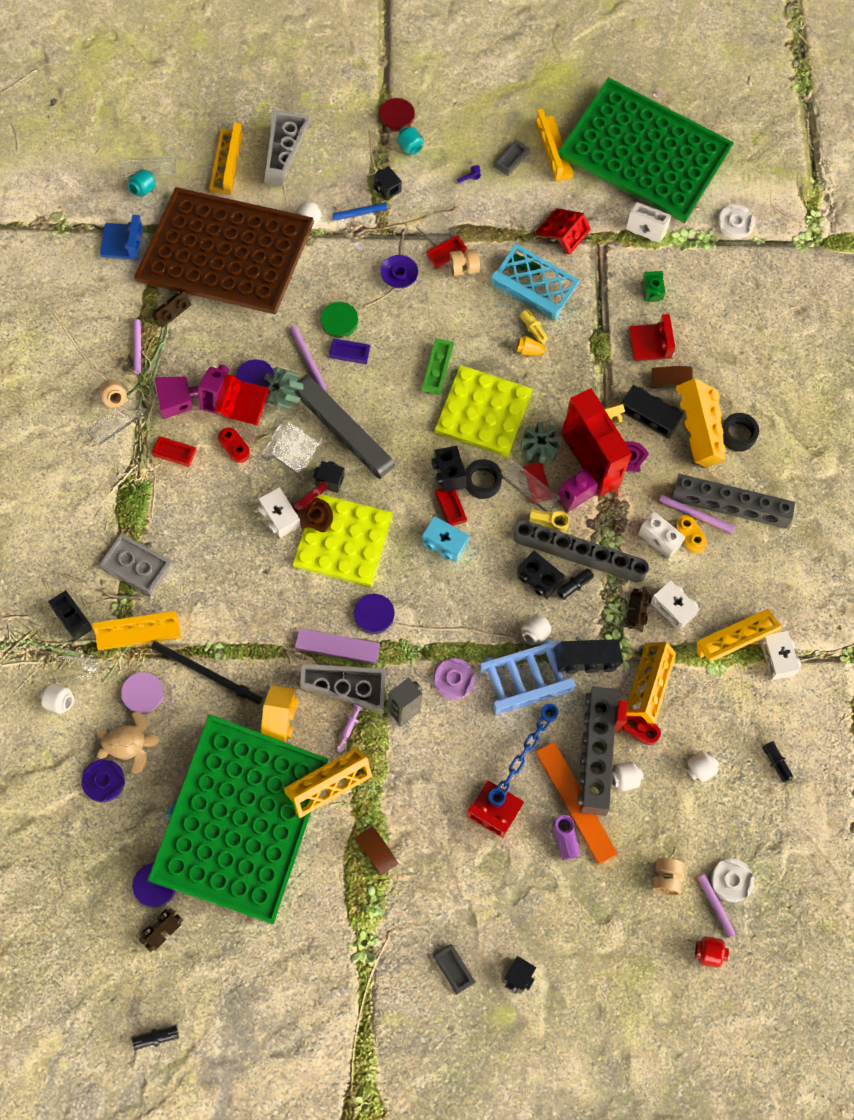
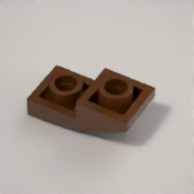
(671, 376)
(376, 850)

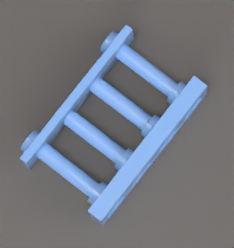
(524, 697)

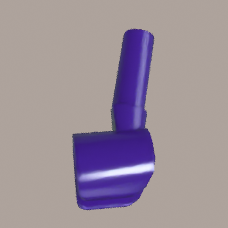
(475, 174)

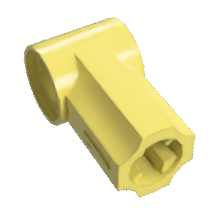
(548, 519)

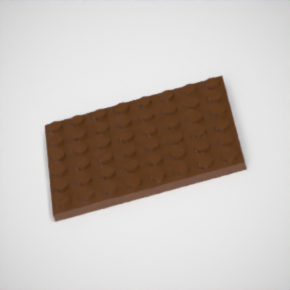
(225, 250)

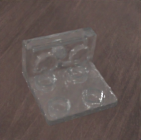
(291, 447)

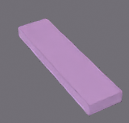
(337, 646)

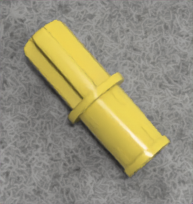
(533, 326)

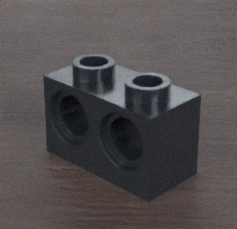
(449, 469)
(544, 571)
(70, 615)

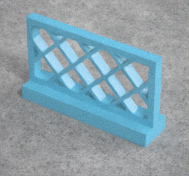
(529, 296)

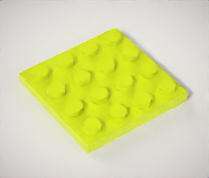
(483, 411)
(350, 545)

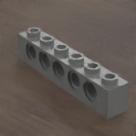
(733, 501)
(606, 699)

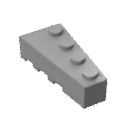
(285, 140)
(346, 684)

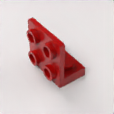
(566, 226)
(653, 340)
(241, 400)
(494, 818)

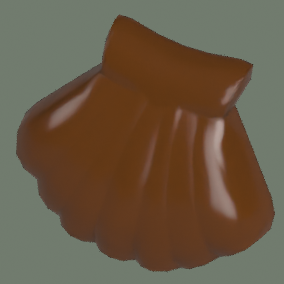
(317, 515)

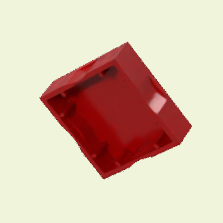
(595, 441)

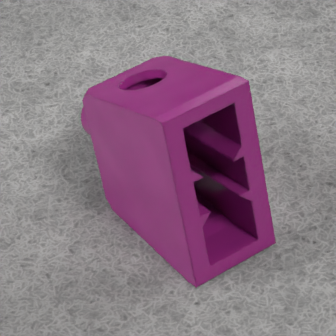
(211, 384)
(175, 395)
(580, 488)

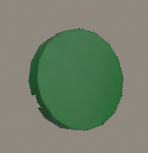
(339, 319)

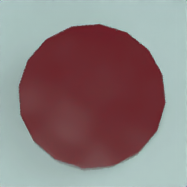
(397, 114)
(310, 496)

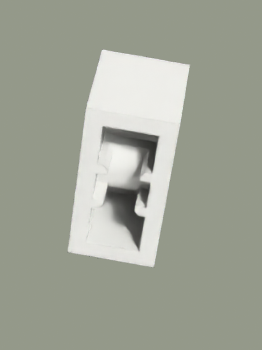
(648, 222)
(277, 502)
(661, 535)
(665, 603)
(778, 665)

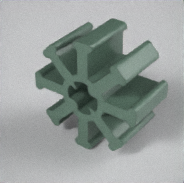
(283, 388)
(549, 444)

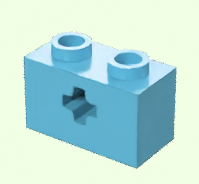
(438, 532)

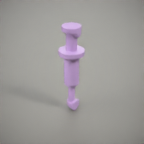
(351, 720)

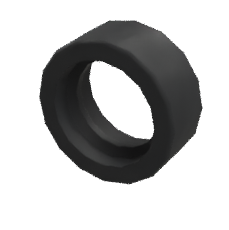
(746, 420)
(488, 465)

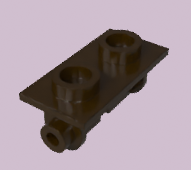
(173, 308)
(639, 601)
(153, 935)

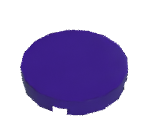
(254, 372)
(374, 613)
(103, 781)
(148, 892)

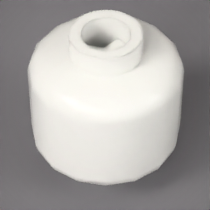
(310, 209)
(535, 630)
(57, 698)
(702, 766)
(626, 776)

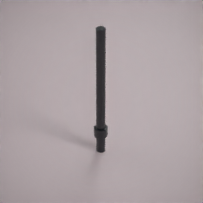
(241, 690)

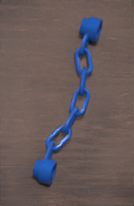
(499, 792)

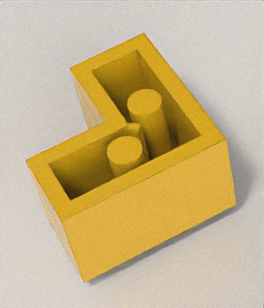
(278, 711)

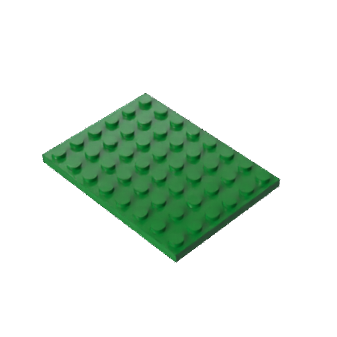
(646, 150)
(233, 823)

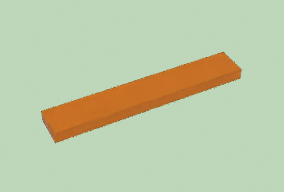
(568, 790)

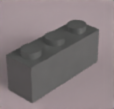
(405, 701)

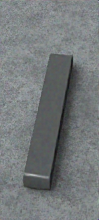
(344, 427)
(588, 558)

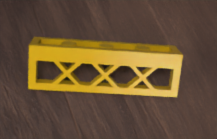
(552, 143)
(230, 161)
(137, 630)
(739, 633)
(655, 679)
(328, 777)

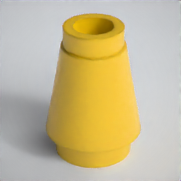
(528, 346)

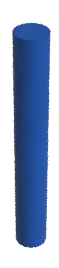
(359, 211)

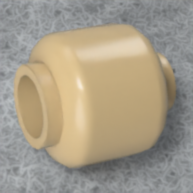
(112, 393)

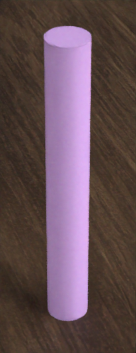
(137, 346)
(716, 905)

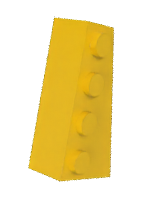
(703, 422)

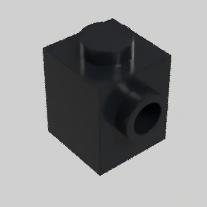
(387, 183)
(331, 474)
(519, 976)

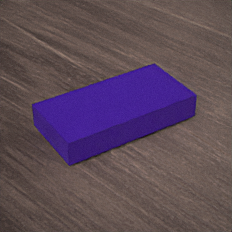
(349, 351)

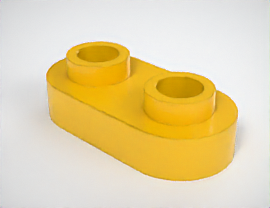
(691, 533)

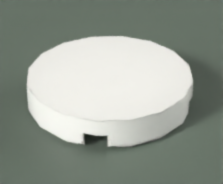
(735, 221)
(732, 880)

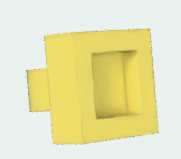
(614, 410)

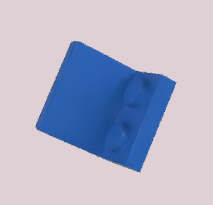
(122, 239)

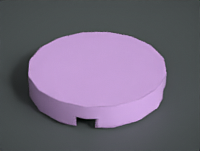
(454, 678)
(142, 693)

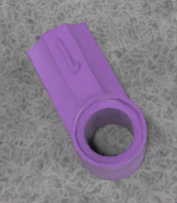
(566, 839)

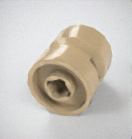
(464, 262)
(671, 869)

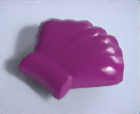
(638, 456)

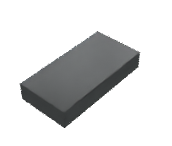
(511, 157)
(454, 969)

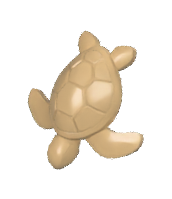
(128, 742)

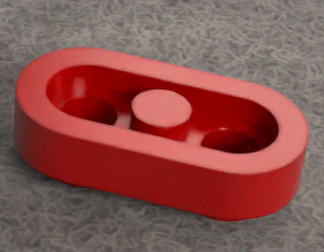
(233, 443)
(640, 729)

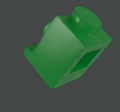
(653, 286)

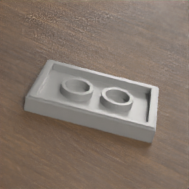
(135, 564)

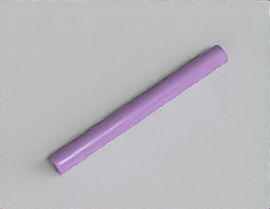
(307, 357)
(697, 514)

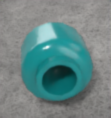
(410, 140)
(141, 183)

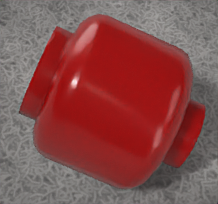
(711, 952)

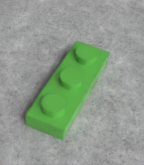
(437, 366)

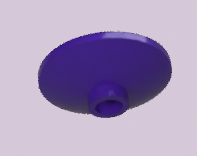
(399, 265)

